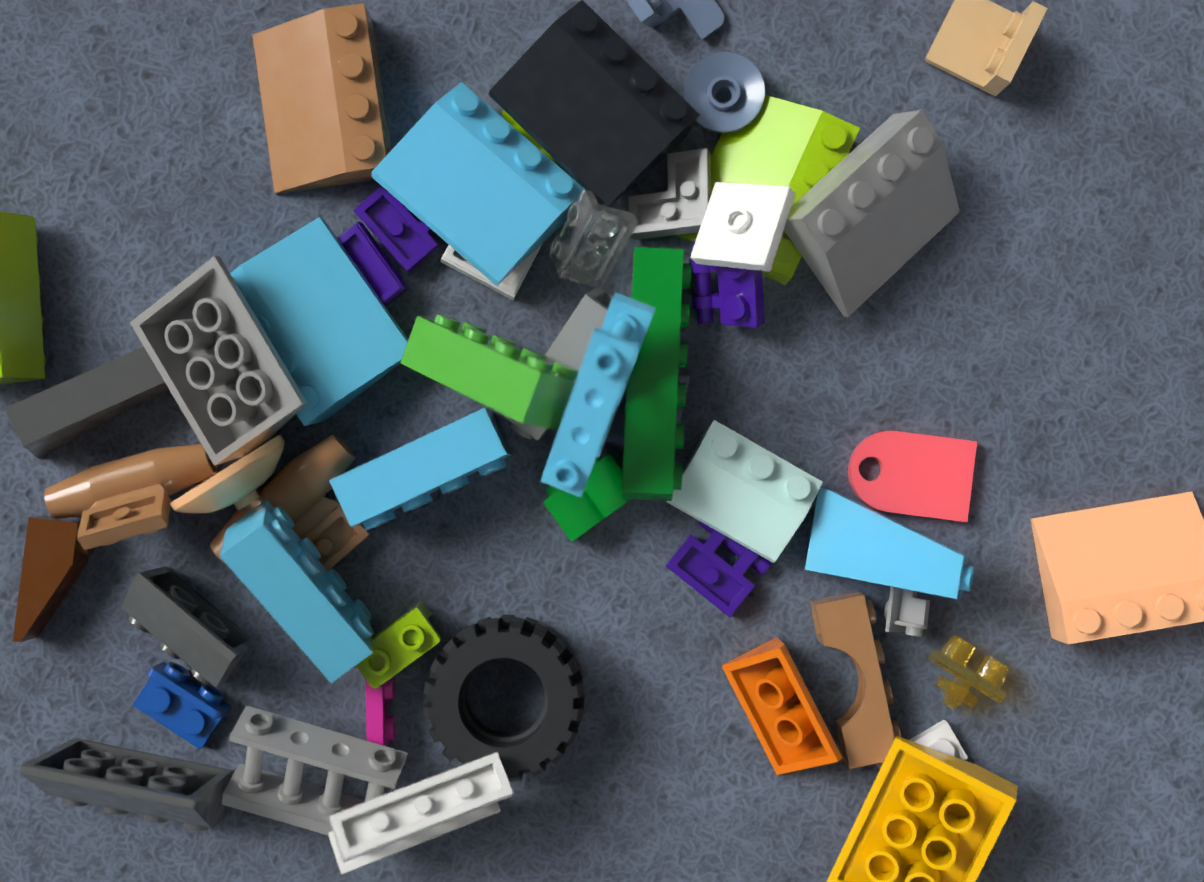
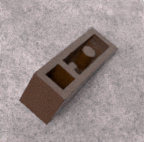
(49, 569)

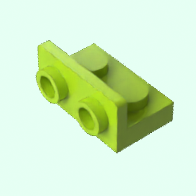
(399, 645)

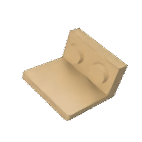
(984, 42)

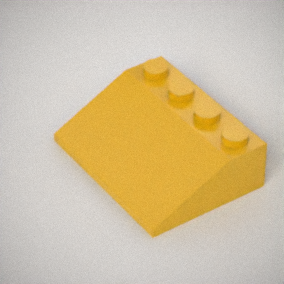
(925, 820)

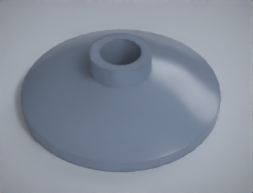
(725, 73)

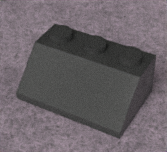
(187, 625)

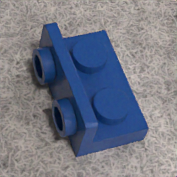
(182, 704)

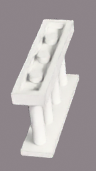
(418, 813)

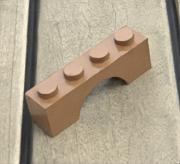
(866, 727)

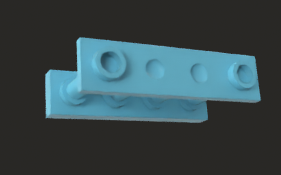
(597, 394)

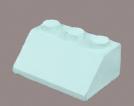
(745, 491)

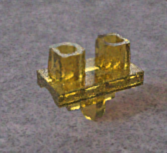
(986, 679)

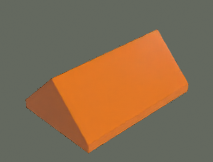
(781, 708)

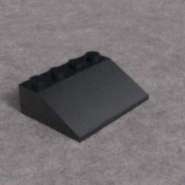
(594, 104)

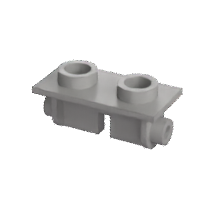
(906, 612)

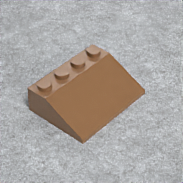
(322, 99)

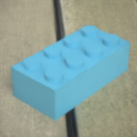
(420, 468)
(298, 589)

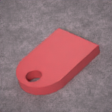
(916, 474)

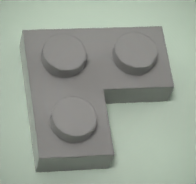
(683, 205)

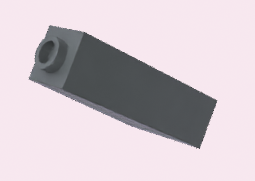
(85, 402)

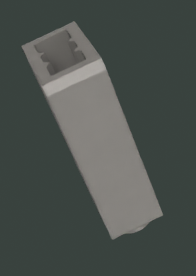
(572, 344)

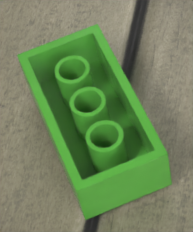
(491, 370)

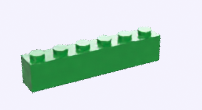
(654, 384)

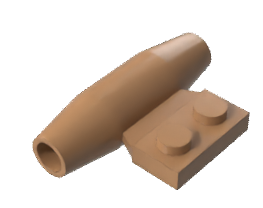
(128, 493)
(302, 493)

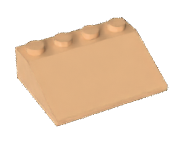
(1122, 567)

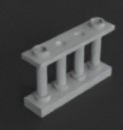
(288, 797)

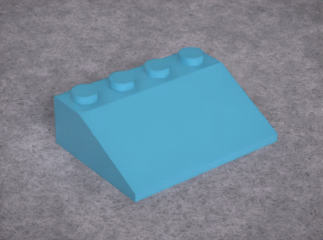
(478, 183)
(321, 318)

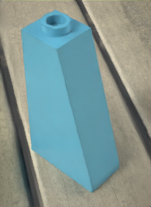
(873, 548)

